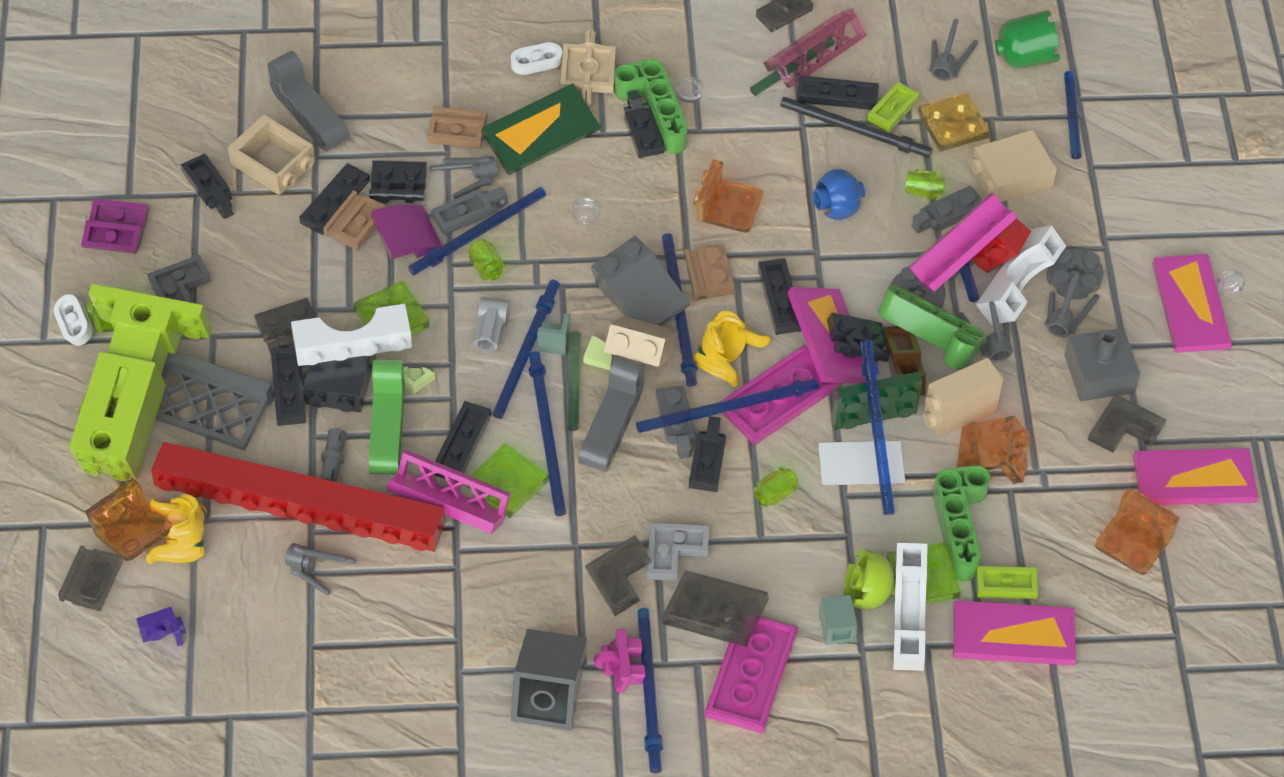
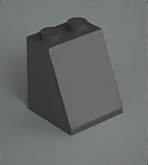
(548, 679)

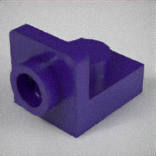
(159, 624)

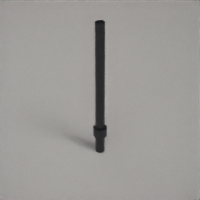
(904, 143)

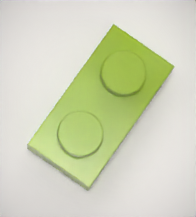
(893, 107)
(1007, 582)

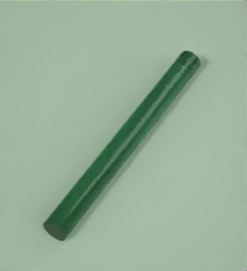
(774, 77)
(574, 381)

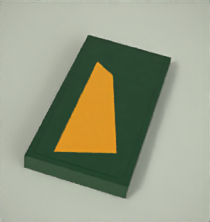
(540, 129)

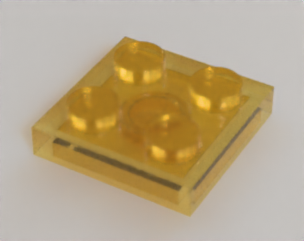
(953, 122)

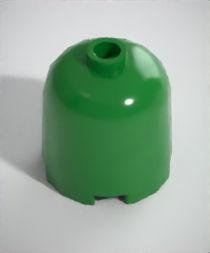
(1028, 40)

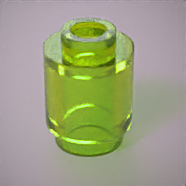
(924, 184)
(486, 260)
(775, 486)

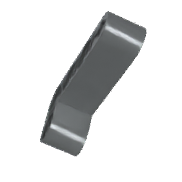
(304, 103)
(614, 414)

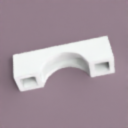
(1005, 290)
(384, 333)
(910, 606)

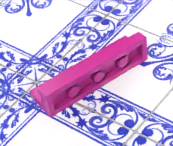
(962, 242)
(455, 504)

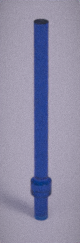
(435, 256)
(544, 306)
(870, 370)
(653, 740)

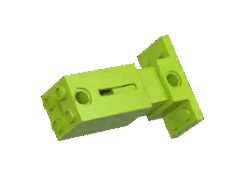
(128, 378)

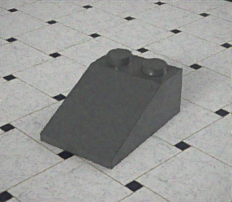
(639, 283)

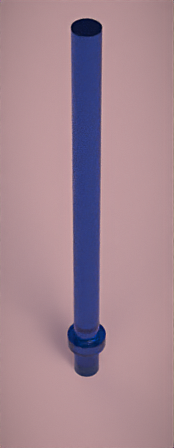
(688, 365)
(537, 372)
(796, 388)

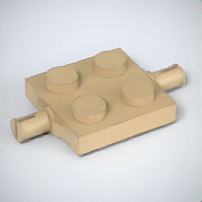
(588, 67)

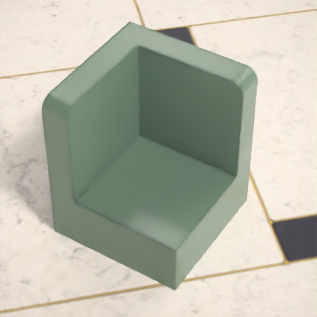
(554, 337)
(838, 619)

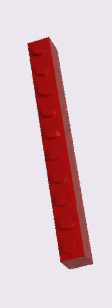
(298, 497)

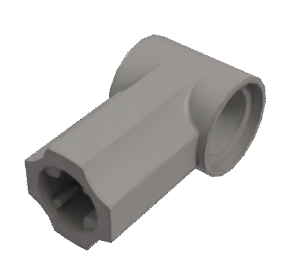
(491, 318)

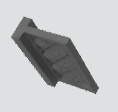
(222, 381)

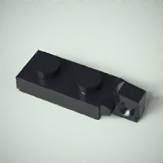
(642, 127)
(209, 184)
(708, 457)

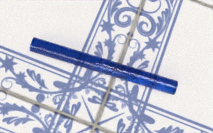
(1072, 115)

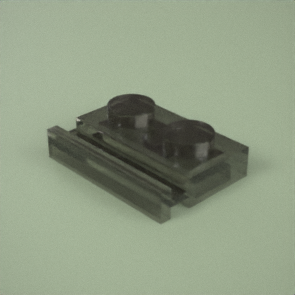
(90, 578)

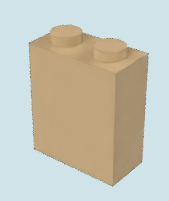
(1013, 166)
(641, 341)
(962, 397)

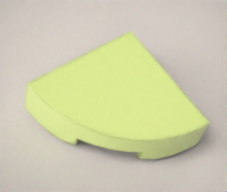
(595, 354)
(417, 378)

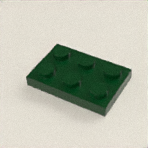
(897, 396)

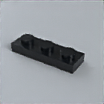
(837, 92)
(333, 196)
(776, 284)
(287, 387)
(463, 437)

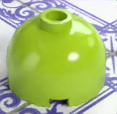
(869, 580)

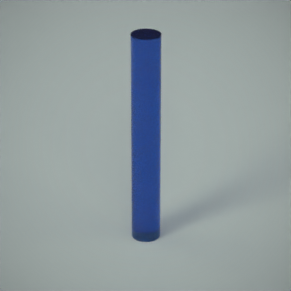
(969, 283)

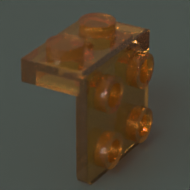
(725, 201)
(995, 446)
(127, 521)
(1138, 532)

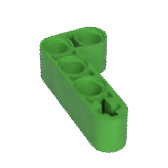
(654, 85)
(933, 325)
(386, 416)
(960, 524)

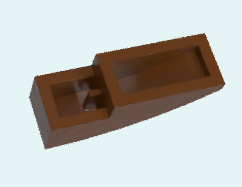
(904, 354)

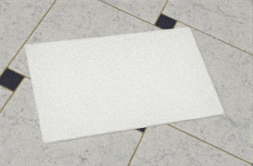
(856, 463)

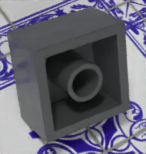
(1102, 364)

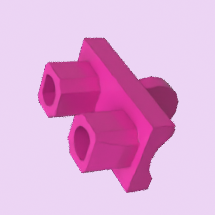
(615, 660)

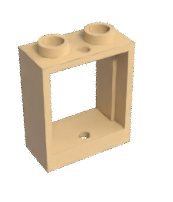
(256, 138)

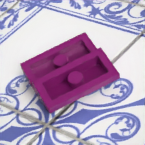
(115, 226)
(405, 230)

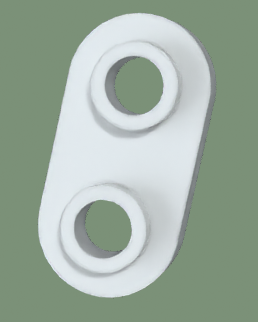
(536, 58)
(76, 325)

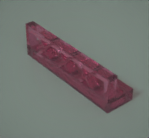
(810, 40)

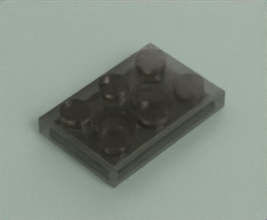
(715, 608)

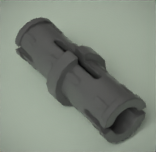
(333, 455)

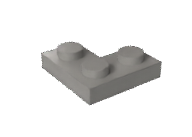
(671, 541)

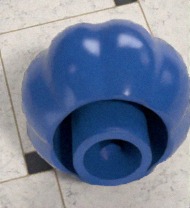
(839, 192)

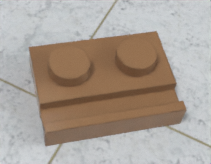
(456, 127)
(353, 220)
(709, 271)

